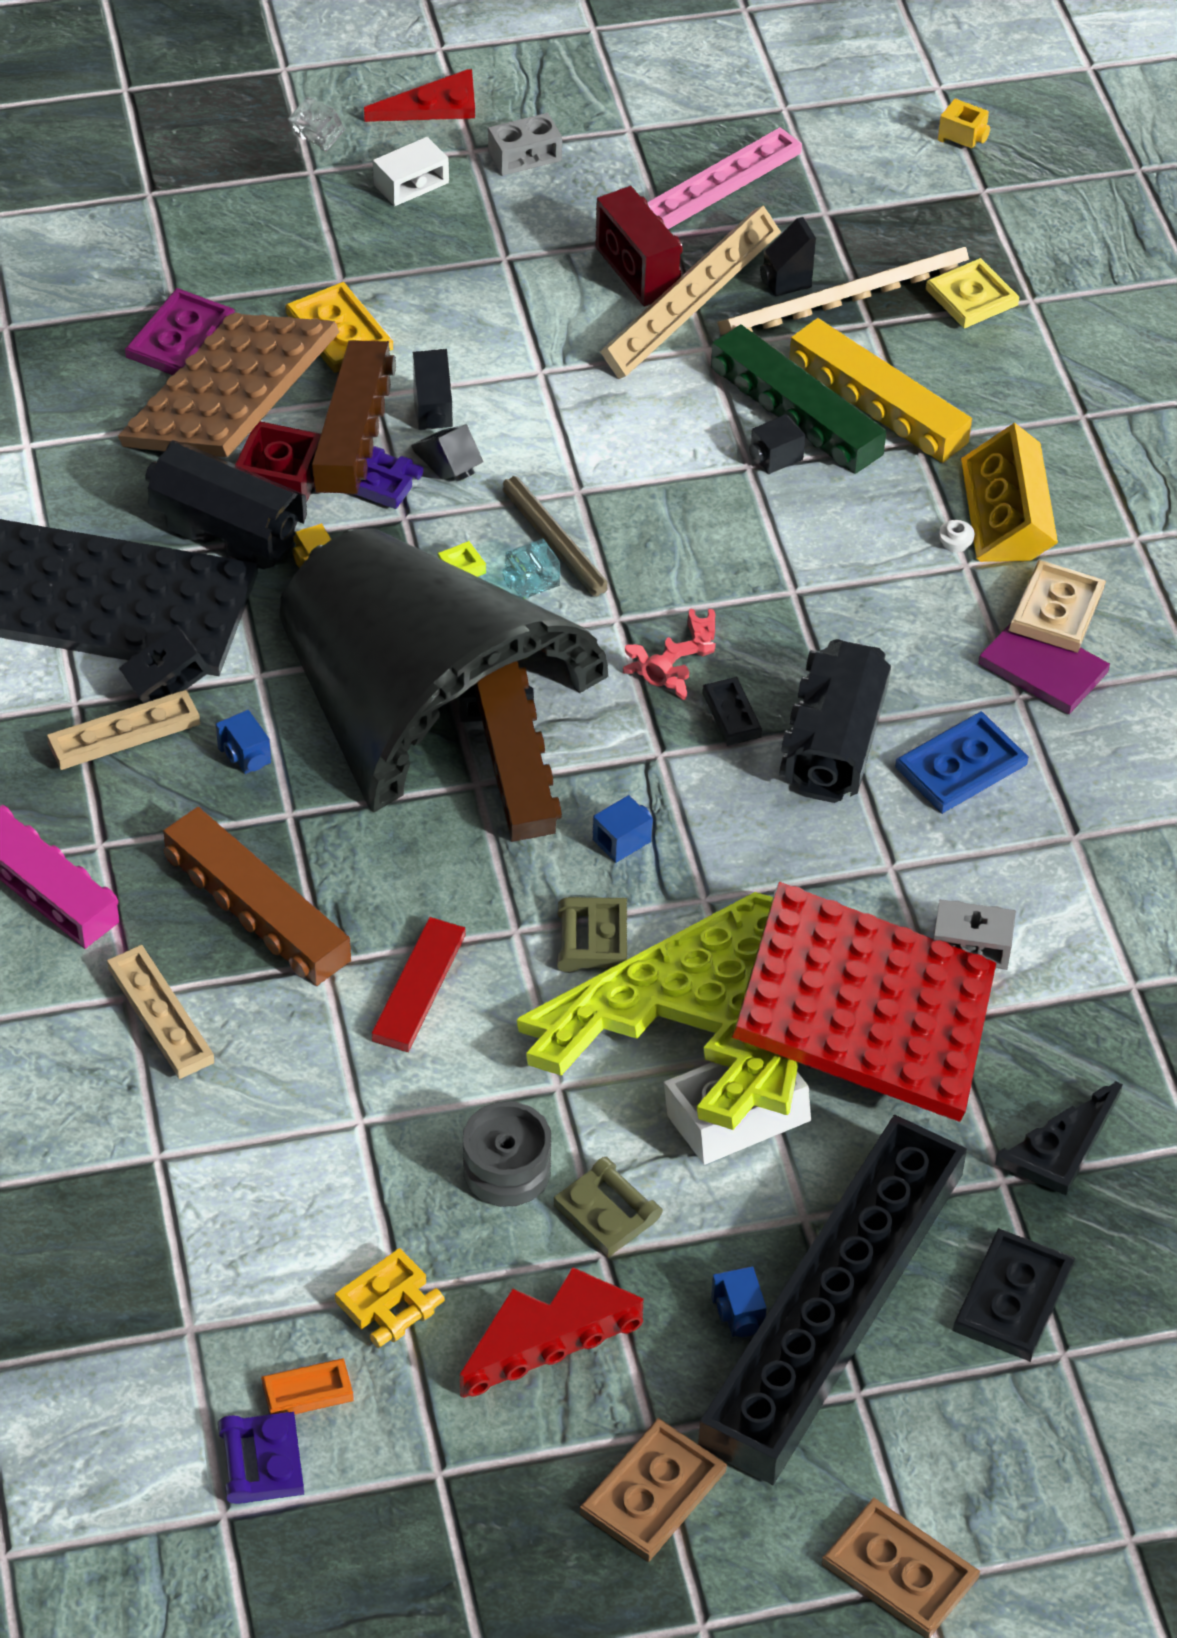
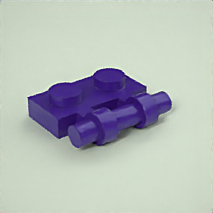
(388, 478)

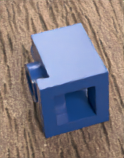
(244, 741)
(739, 1301)

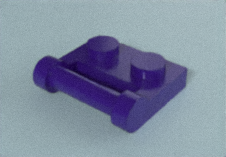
(275, 1454)

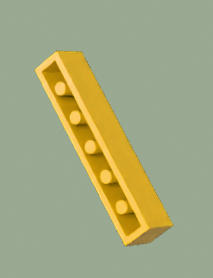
(880, 390)

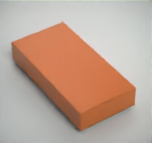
(308, 1388)

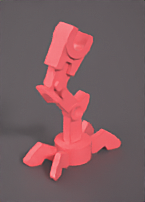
(659, 668)

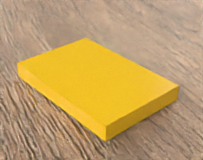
(350, 315)

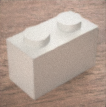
(410, 171)

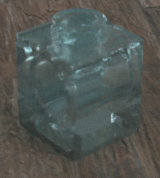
(531, 569)

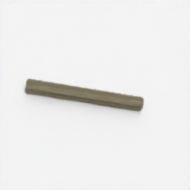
(555, 536)

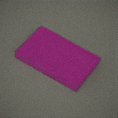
(176, 331)
(1044, 669)

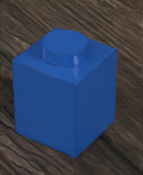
(622, 828)

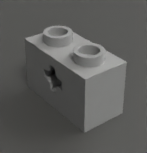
(977, 929)

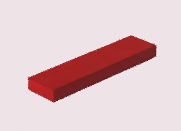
(418, 984)

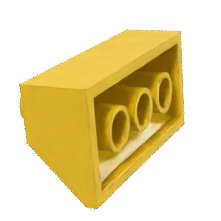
(1009, 498)

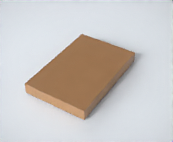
(653, 1489)
(900, 1568)

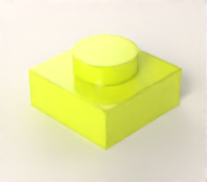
(464, 557)

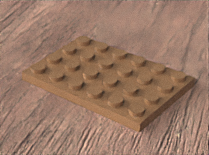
(229, 383)

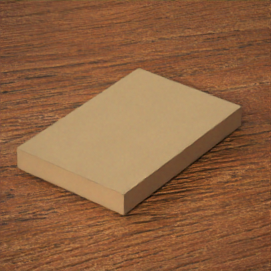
(1057, 606)

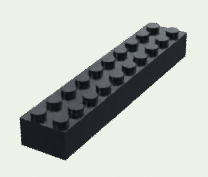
(831, 1300)

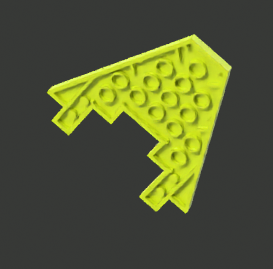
(687, 979)

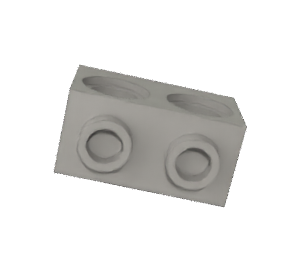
(525, 144)

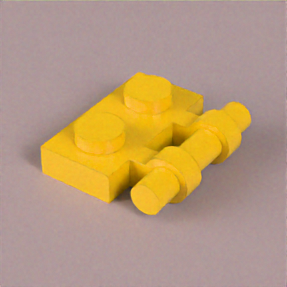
(382, 1288)

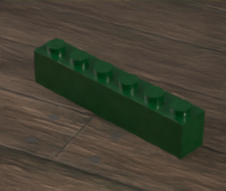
(788, 389)

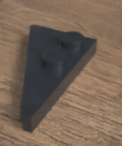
(1059, 1149)

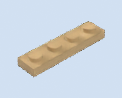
(123, 729)
(160, 1012)

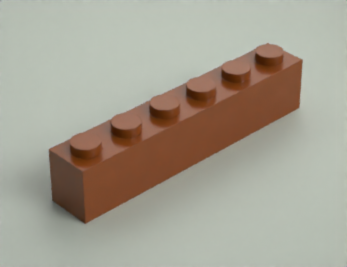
(257, 896)

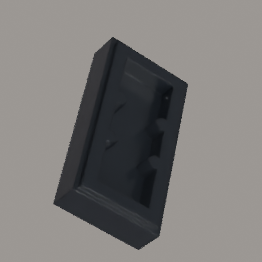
(732, 711)

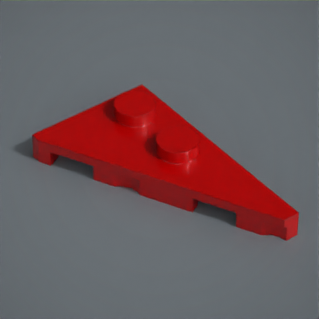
(441, 99)

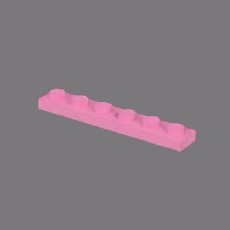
(725, 177)

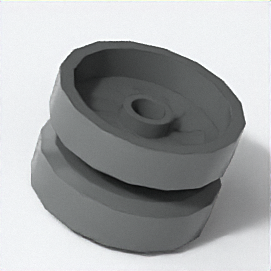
(507, 1153)

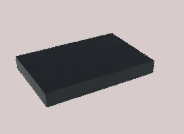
(1014, 1294)

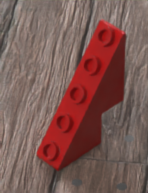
(535, 1333)

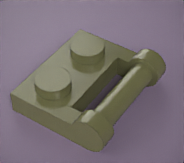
(605, 933)
(598, 1215)

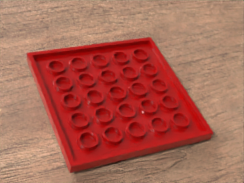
(867, 1001)

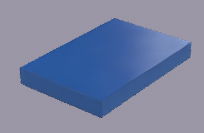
(961, 762)

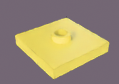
(972, 293)

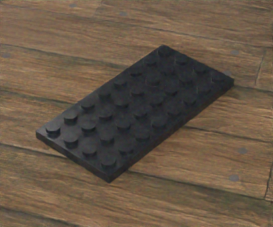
(116, 593)

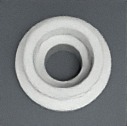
(956, 535)

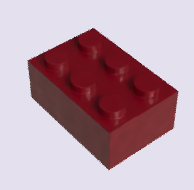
(637, 244)

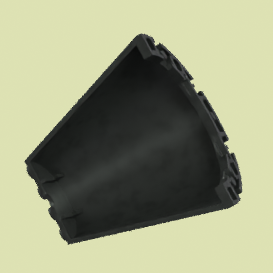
(402, 634)

